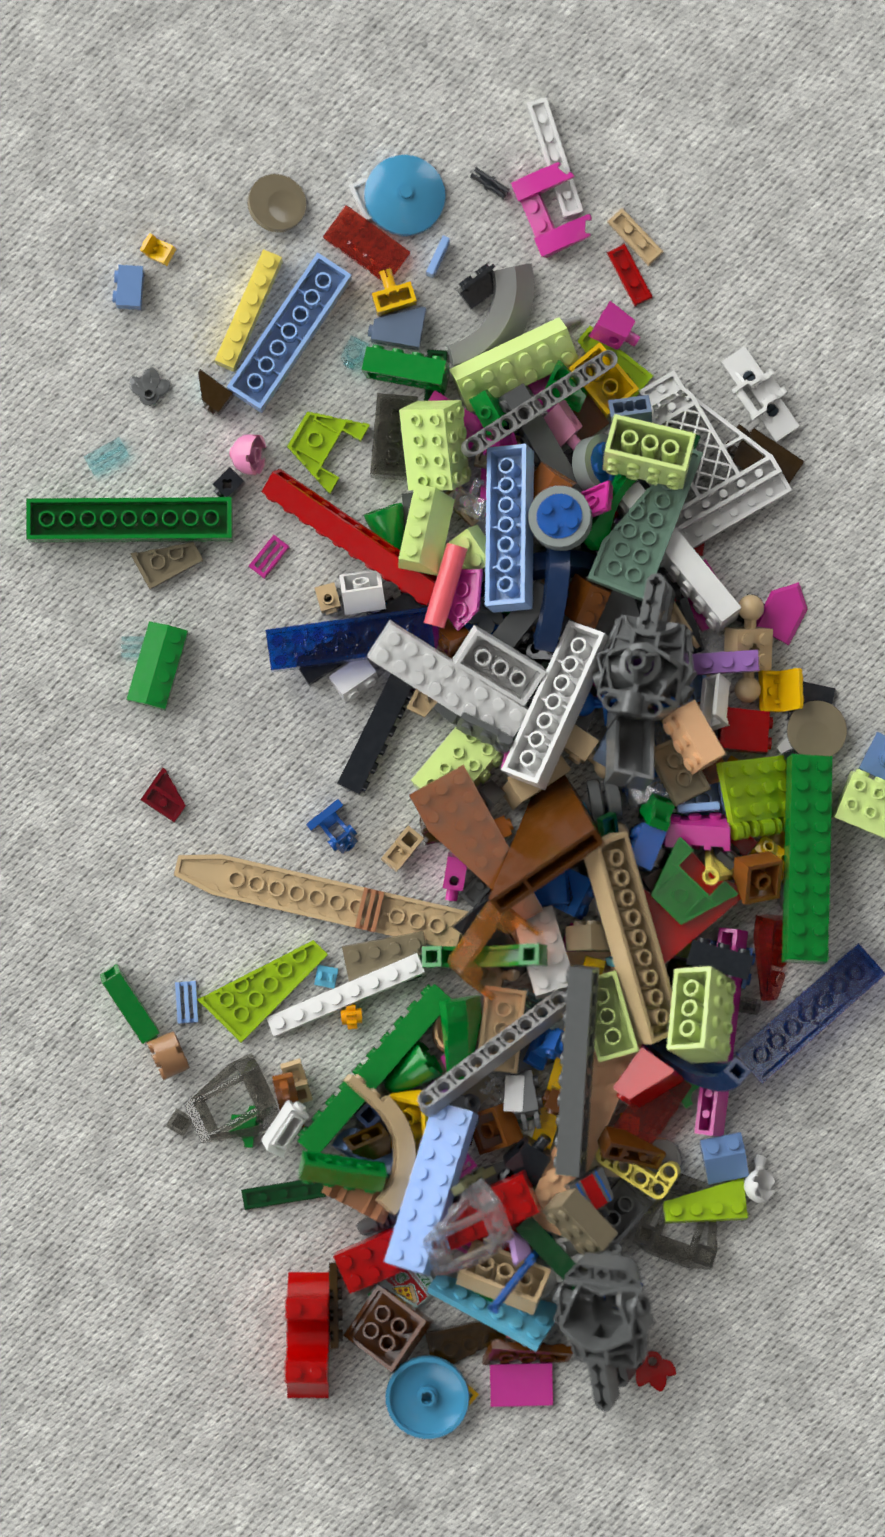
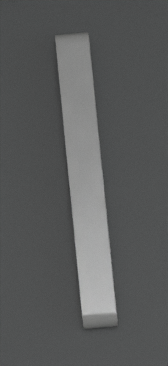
(546, 397)
(491, 1062)

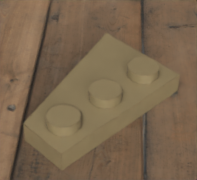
(165, 563)

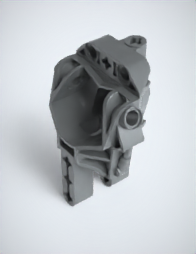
(653, 639)
(604, 1336)

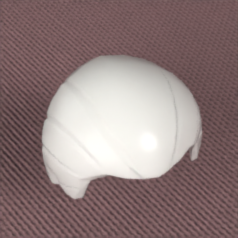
(759, 1182)

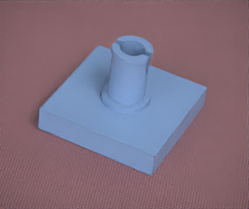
(875, 757)

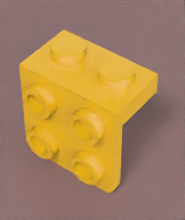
(781, 690)

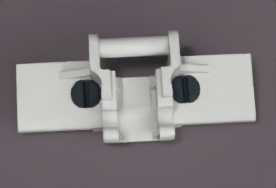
(766, 391)

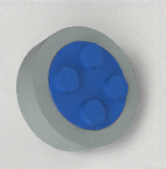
(588, 462)
(560, 518)

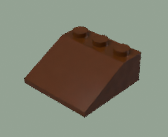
(388, 1328)

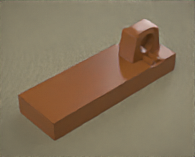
(285, 1089)

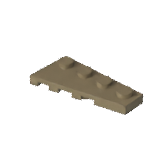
(375, 954)

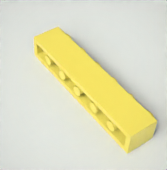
(248, 310)

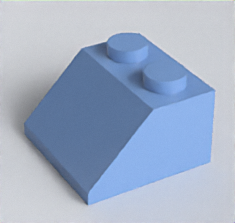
(724, 1158)

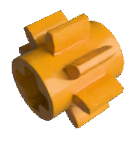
(351, 1016)

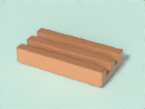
(373, 892)

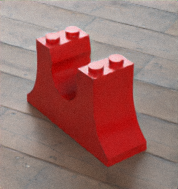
(670, 934)
(307, 1335)

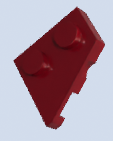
(164, 797)

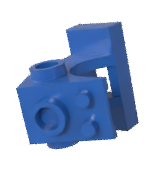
(329, 817)
(551, 1048)

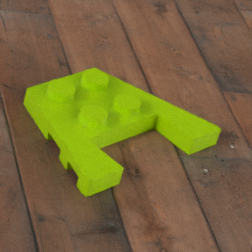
(316, 439)

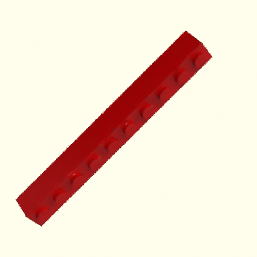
(347, 534)

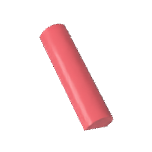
(445, 585)

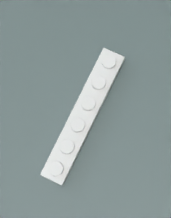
(553, 153)

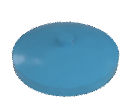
(404, 195)
(427, 1397)

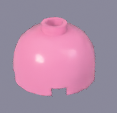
(247, 454)

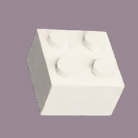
(362, 592)

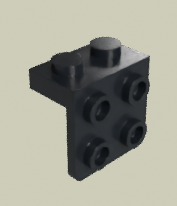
(478, 288)

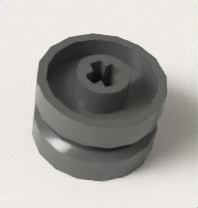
(604, 800)

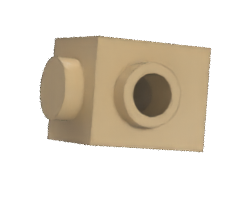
(324, 592)

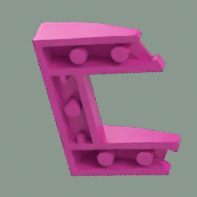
(547, 237)

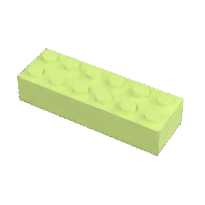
(515, 362)

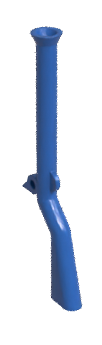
(494, 1307)

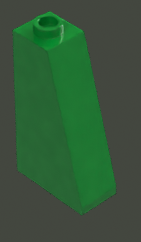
(129, 1004)

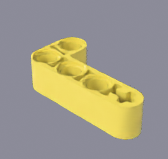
(652, 1178)

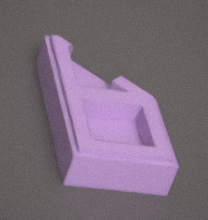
(519, 1248)

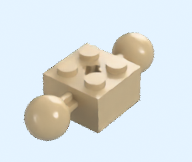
(750, 638)
(581, 748)

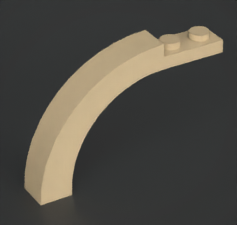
(402, 1141)

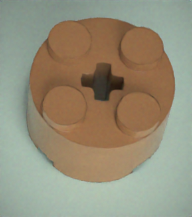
(168, 1055)

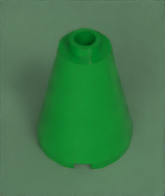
(388, 523)
(413, 1070)

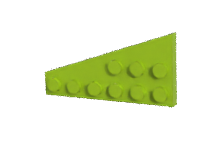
(251, 998)

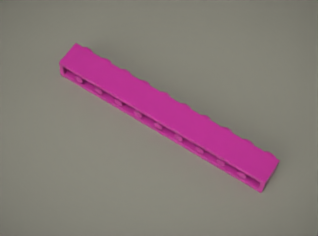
(711, 1103)

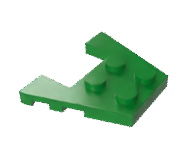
(680, 893)

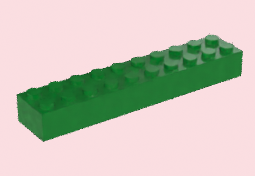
(129, 519)
(807, 859)
(374, 1070)

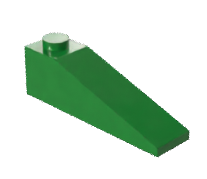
(460, 1028)

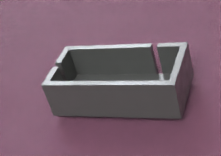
(629, 751)

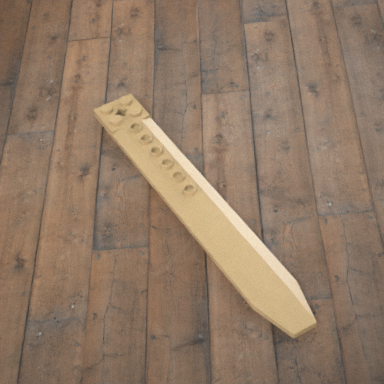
(317, 897)

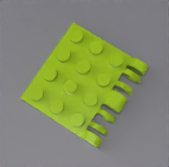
(754, 794)

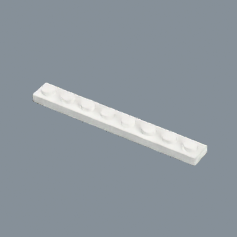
(345, 995)

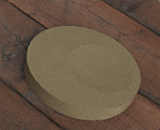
(276, 203)
(817, 729)

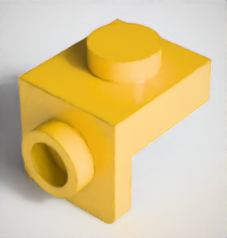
(157, 250)

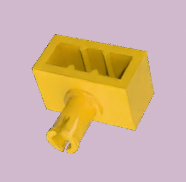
(393, 296)

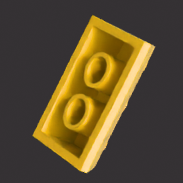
(608, 386)
(408, 1103)

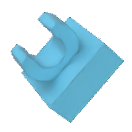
(326, 976)

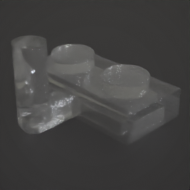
(469, 502)

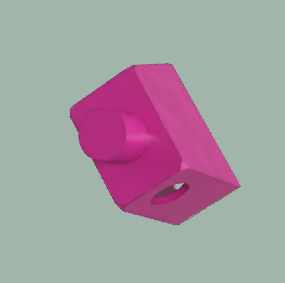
(614, 327)
(454, 868)

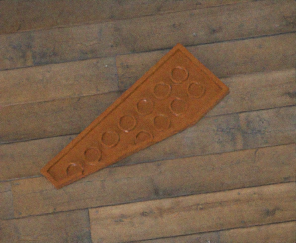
(464, 825)

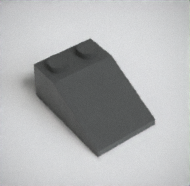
(626, 1208)

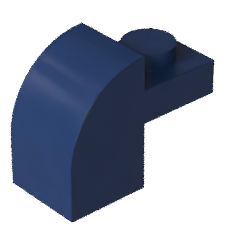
(369, 1116)

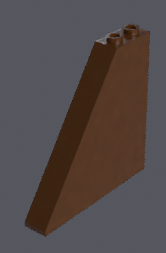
(548, 842)

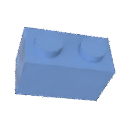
(129, 287)

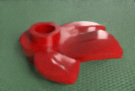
(654, 1374)

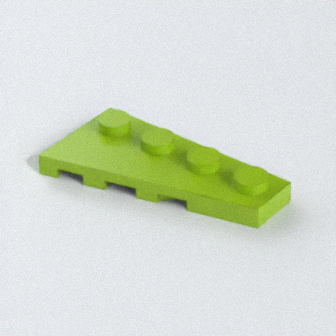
(635, 371)
(712, 1204)

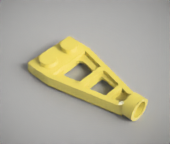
(717, 868)

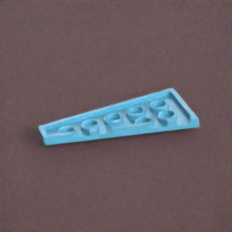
(512, 1322)

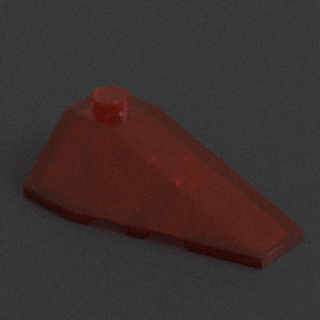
(768, 951)

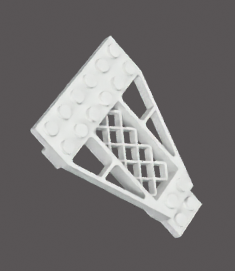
(731, 499)

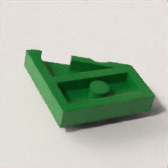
(574, 400)

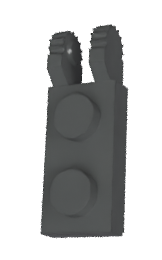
(485, 732)

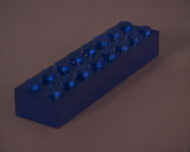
(338, 639)
(809, 1013)

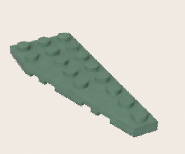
(641, 538)

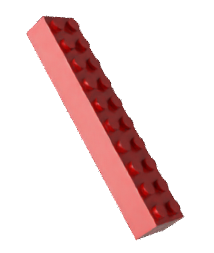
(364, 1263)

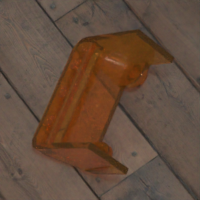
(476, 937)

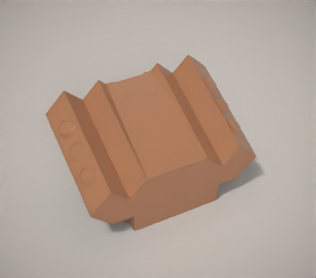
(359, 1200)

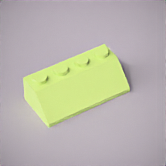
(426, 530)

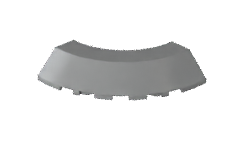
(506, 317)

